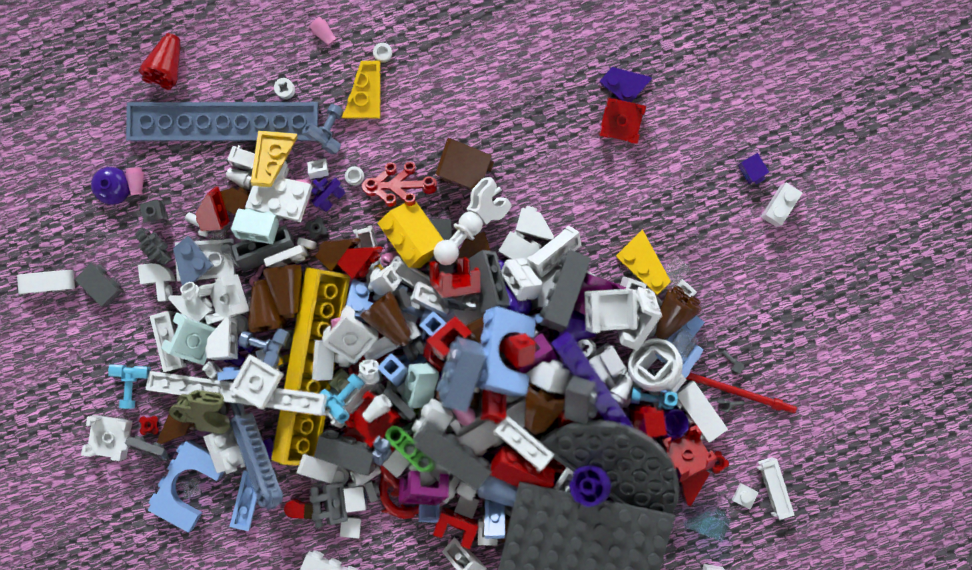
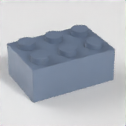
(461, 374)

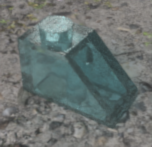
(710, 524)

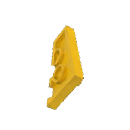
(366, 93)
(270, 155)

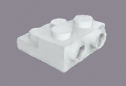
(224, 451)

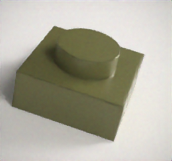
(339, 380)

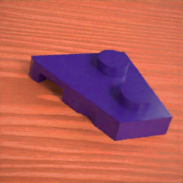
(624, 84)

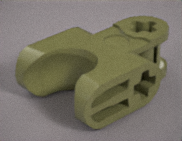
(201, 408)

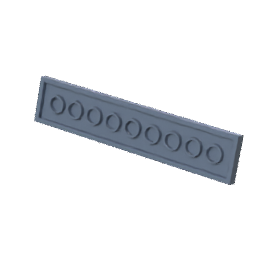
(217, 120)

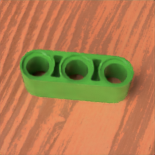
(402, 445)

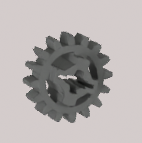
(153, 246)

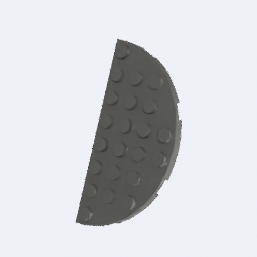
(635, 463)

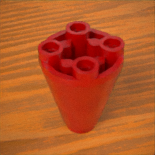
(162, 63)

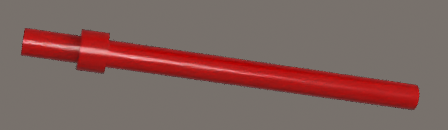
(775, 403)

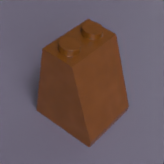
(463, 165)

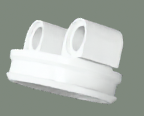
(668, 377)

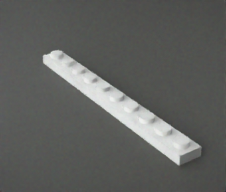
(280, 399)

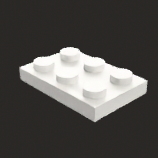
(284, 199)
(222, 263)

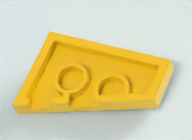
(644, 264)

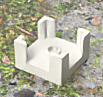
(226, 298)
(349, 336)
(107, 437)

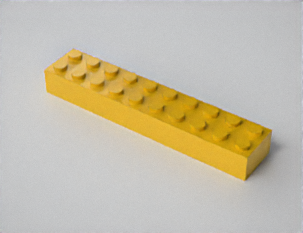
(320, 301)

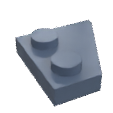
(191, 261)

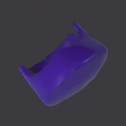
(676, 424)

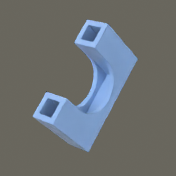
(397, 368)
(494, 374)
(166, 501)

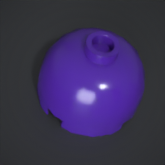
(110, 185)
(590, 486)

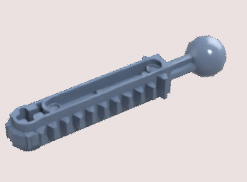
(255, 457)

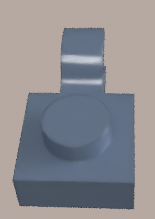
(382, 451)

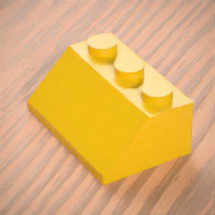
(411, 234)

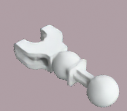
(479, 212)

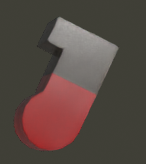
(298, 509)

